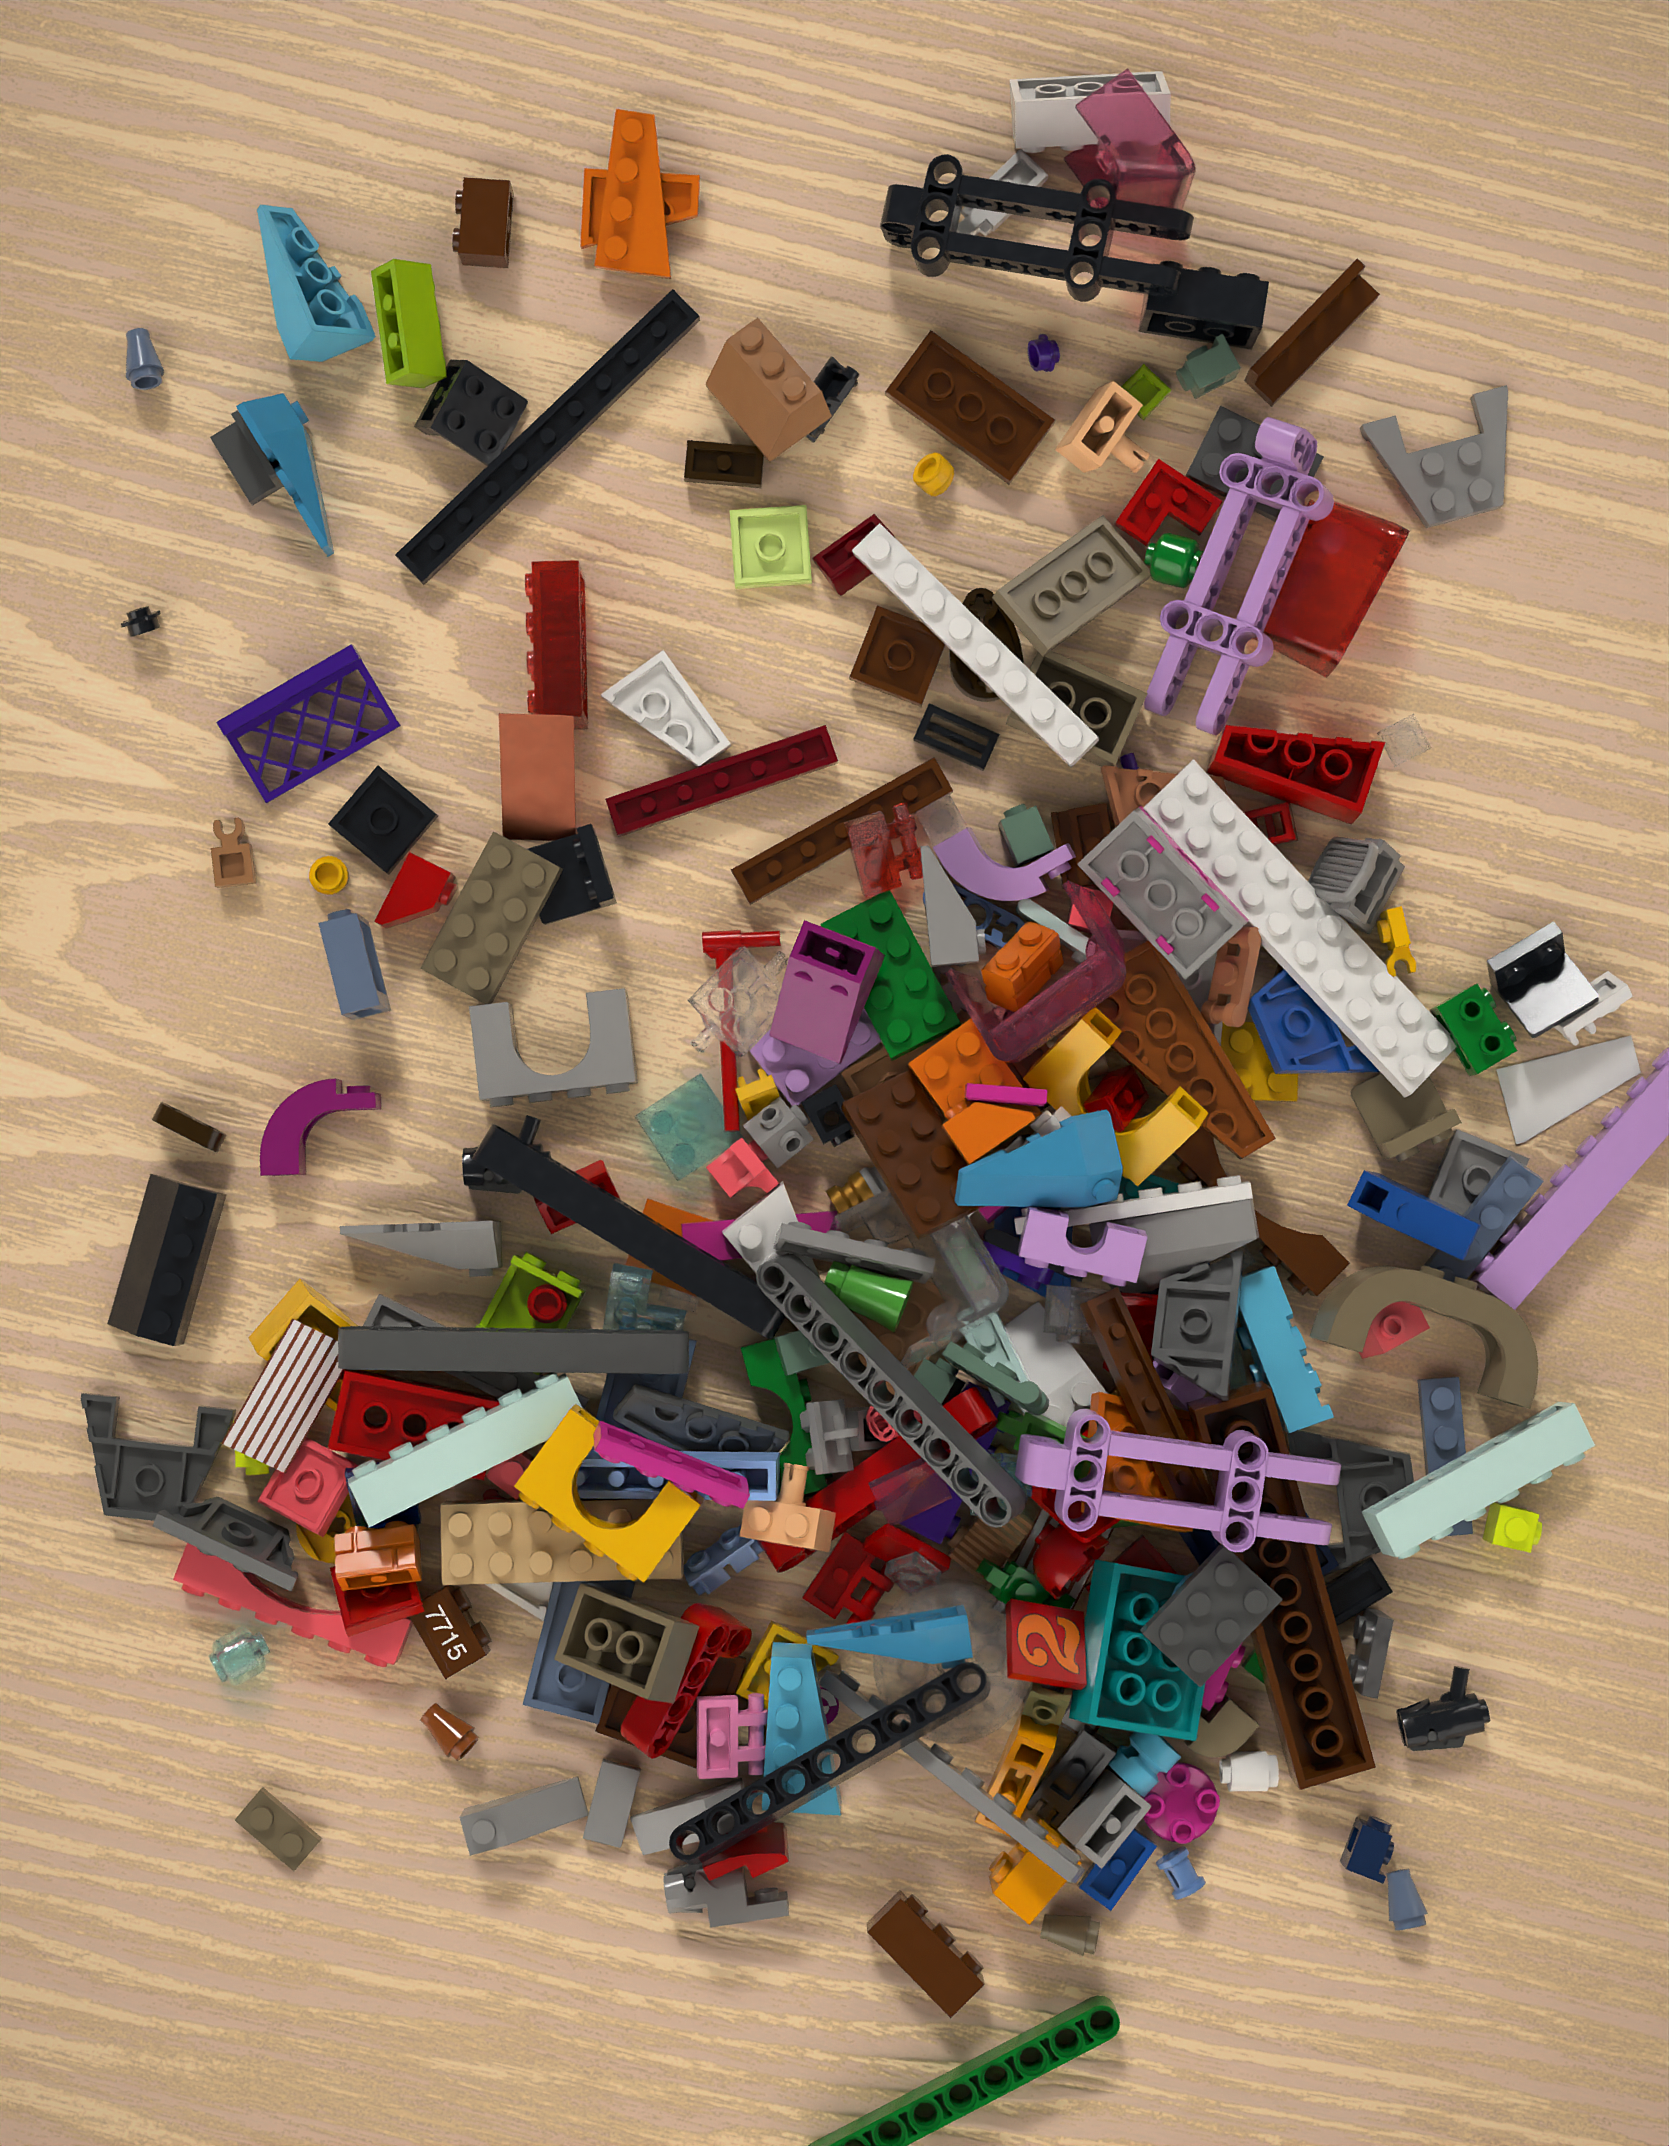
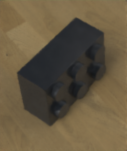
(1208, 307)

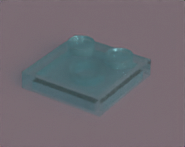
(687, 1127)

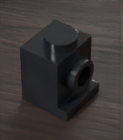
(818, 1106)

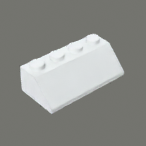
(1047, 114)

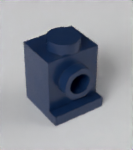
(1368, 1848)

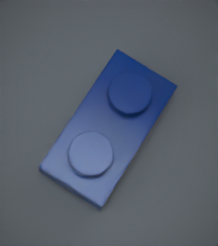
(1114, 1878)

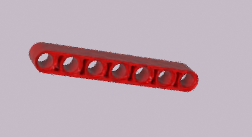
(851, 1494)

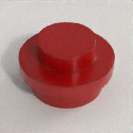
(547, 1303)

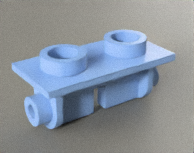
(706, 1567)

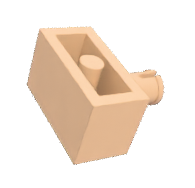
(1101, 431)
(788, 1518)

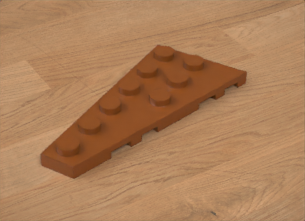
(1176, 1048)

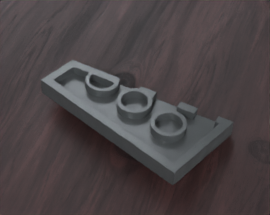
(692, 1425)

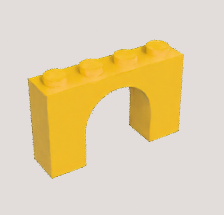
(1065, 1077)
(552, 1484)

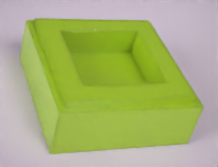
(1147, 389)

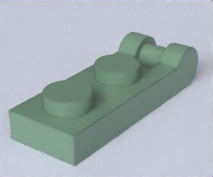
(997, 1378)

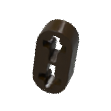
(189, 1127)

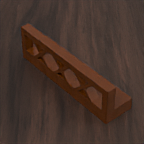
(1312, 334)

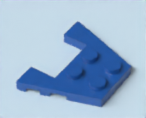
(1299, 1033)

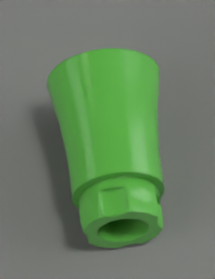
(870, 1293)

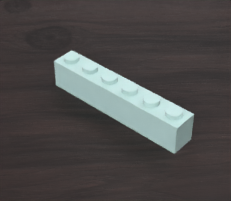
(462, 1451)
(1478, 1479)

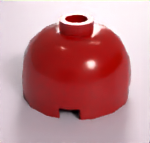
(1064, 1558)

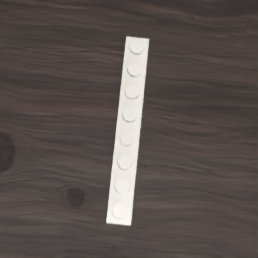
(975, 645)

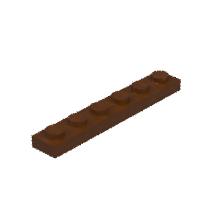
(828, 836)
(1142, 1390)

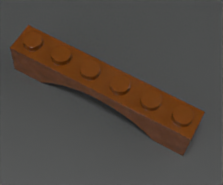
(1305, 1256)

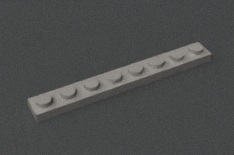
(965, 1783)

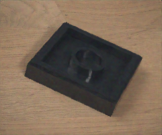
(383, 820)

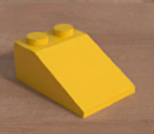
(310, 1309)

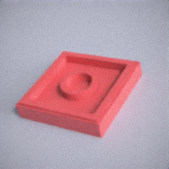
(310, 1488)

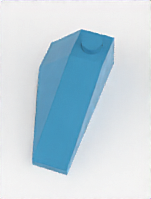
(288, 447)
(1062, 1169)
(920, 1636)

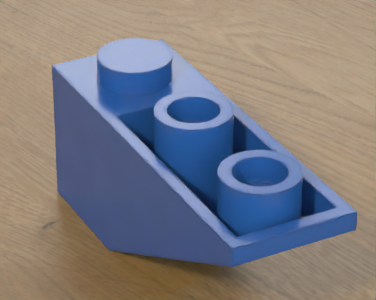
(1413, 1214)

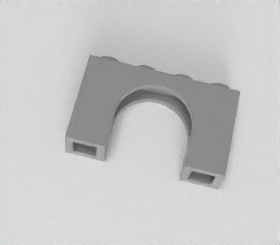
(506, 1076)

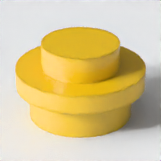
(328, 875)

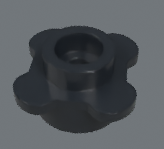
(141, 621)

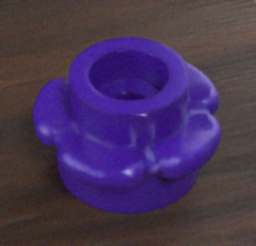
(1043, 353)

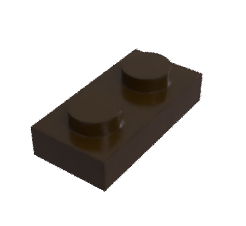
(723, 464)

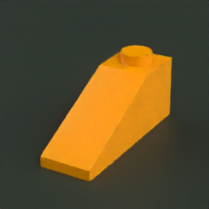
(1021, 1765)

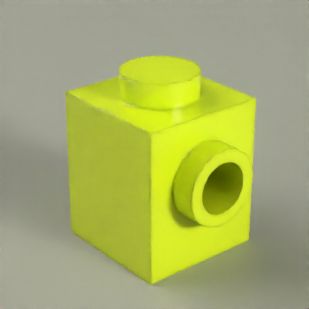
(1512, 1527)

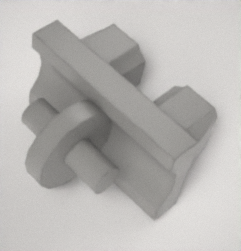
(829, 1437)

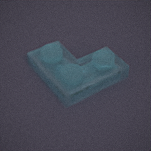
(629, 1305)

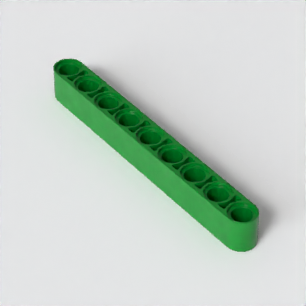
(973, 2075)

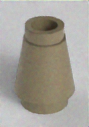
(1071, 1932)

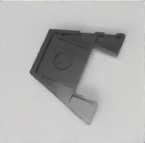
(149, 1476)
(1365, 1479)

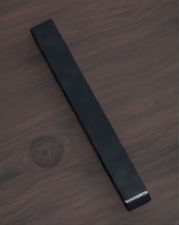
(629, 1230)
(810, 1764)

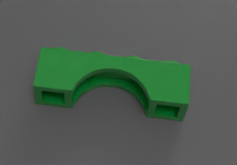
(766, 1371)

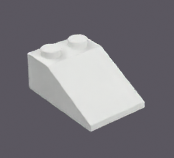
(1052, 1366)

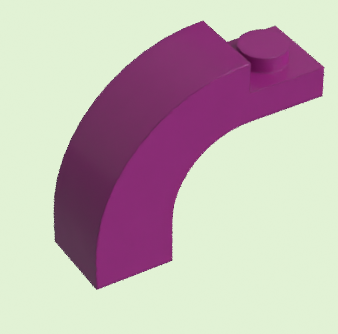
(289, 1126)

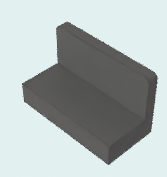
(246, 460)

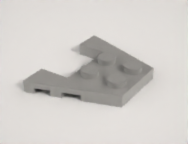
(1452, 477)

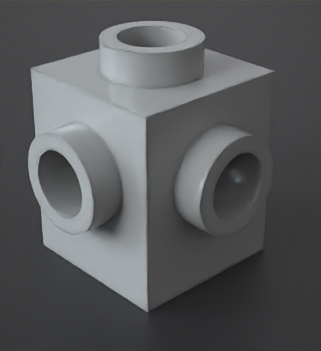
(779, 1131)

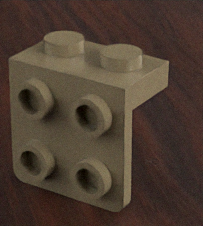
(1401, 1122)

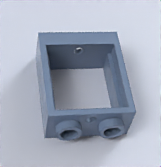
(354, 965)

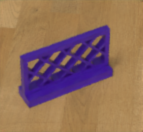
(292, 693)

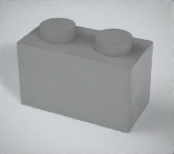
(1104, 1818)

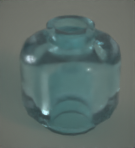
(239, 1656)

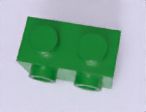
(1475, 1029)

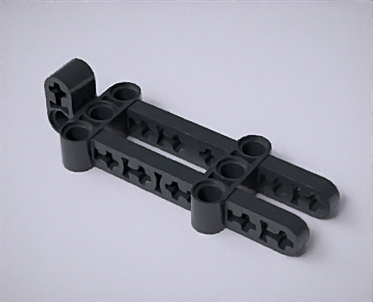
(908, 225)

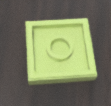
(770, 546)

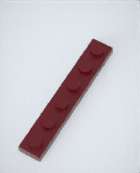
(721, 781)

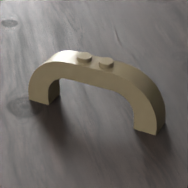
(1508, 1343)

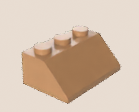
(766, 390)

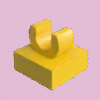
(756, 1094)

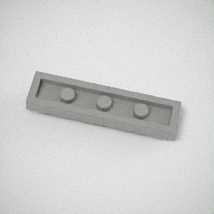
(869, 1255)

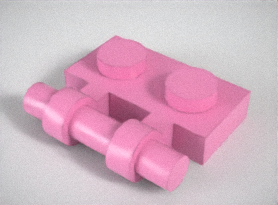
(718, 1736)

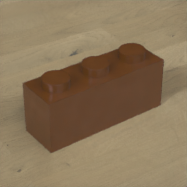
(926, 1952)

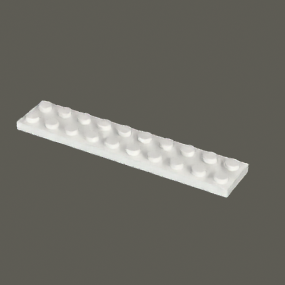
(1303, 930)

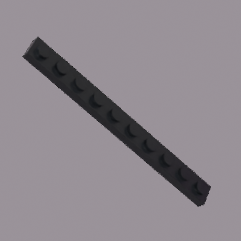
(548, 437)

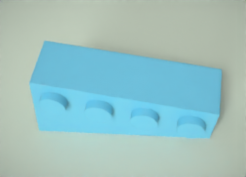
(1278, 1350)
(797, 1722)

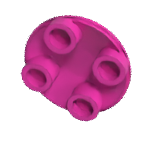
(1182, 1804)

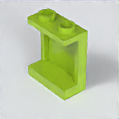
(509, 1303)

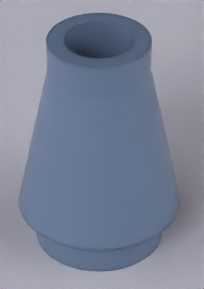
(142, 361)
(1404, 1901)

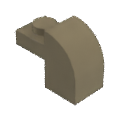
(1222, 1730)

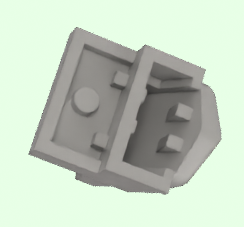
(1357, 878)

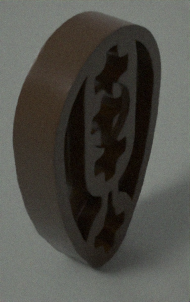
(1002, 628)

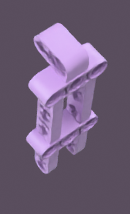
(1287, 455)
(1052, 1465)

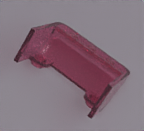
(1133, 148)
(1020, 1033)

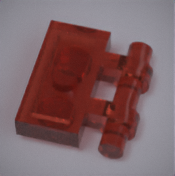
(873, 851)

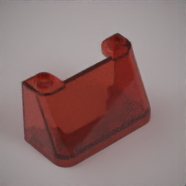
(1332, 585)

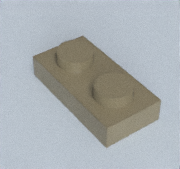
(278, 1829)

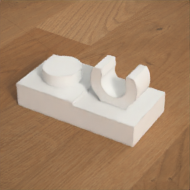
(1611, 994)

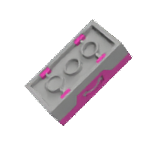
(1163, 892)

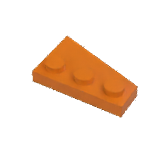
(679, 195)

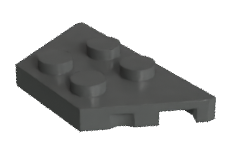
(1199, 1323)
(234, 1536)

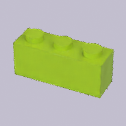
(408, 323)

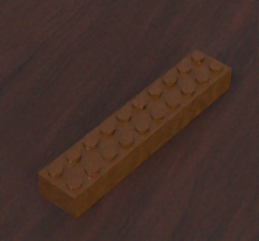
(1299, 1637)

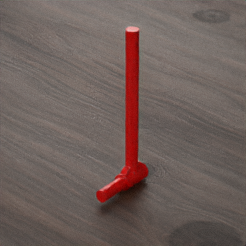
(720, 946)

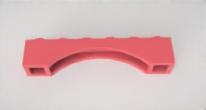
(240, 1589)

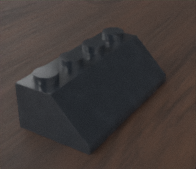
(166, 1260)

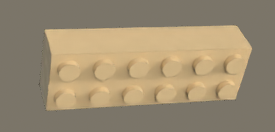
(520, 1544)

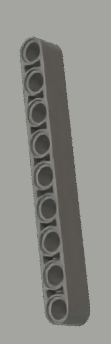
(513, 1349)
(909, 1392)

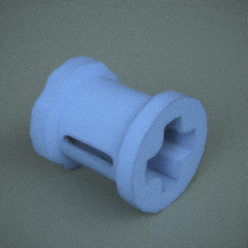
(1180, 1873)

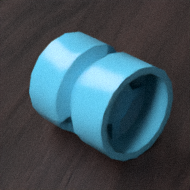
(1143, 1760)

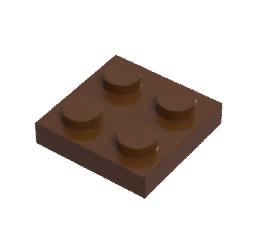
(898, 656)

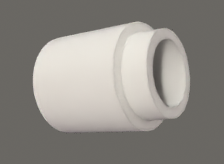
(1249, 1771)

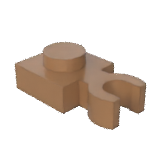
(233, 861)

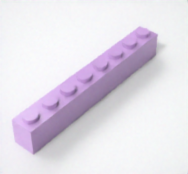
(1579, 1190)

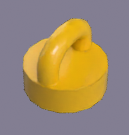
(933, 474)

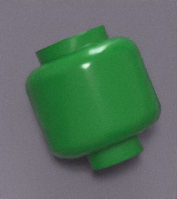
(1173, 560)

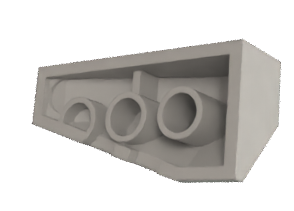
(1185, 1239)
(453, 1244)

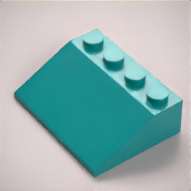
(1127, 1676)

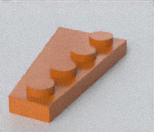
(633, 214)

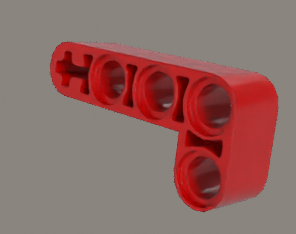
(654, 1724)

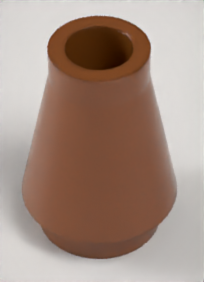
(449, 1731)

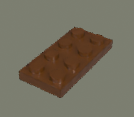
(969, 407)
(910, 1151)

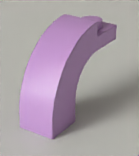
(980, 874)

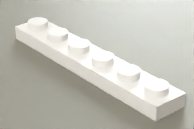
(1154, 1201)

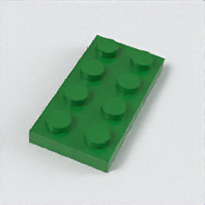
(906, 998)

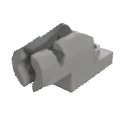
(724, 1897)

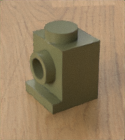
(1046, 1705)

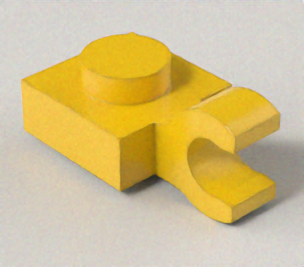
(1394, 932)

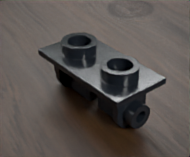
(835, 385)

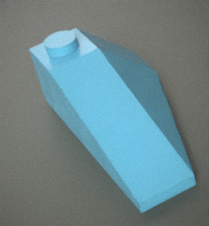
(308, 301)

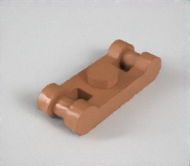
(1233, 978)

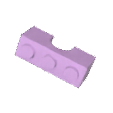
(1114, 1256)

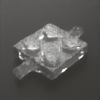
(738, 1001)

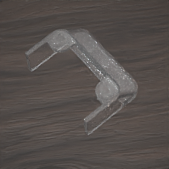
(961, 1272)

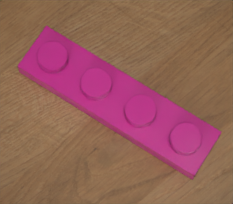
(658, 1460)

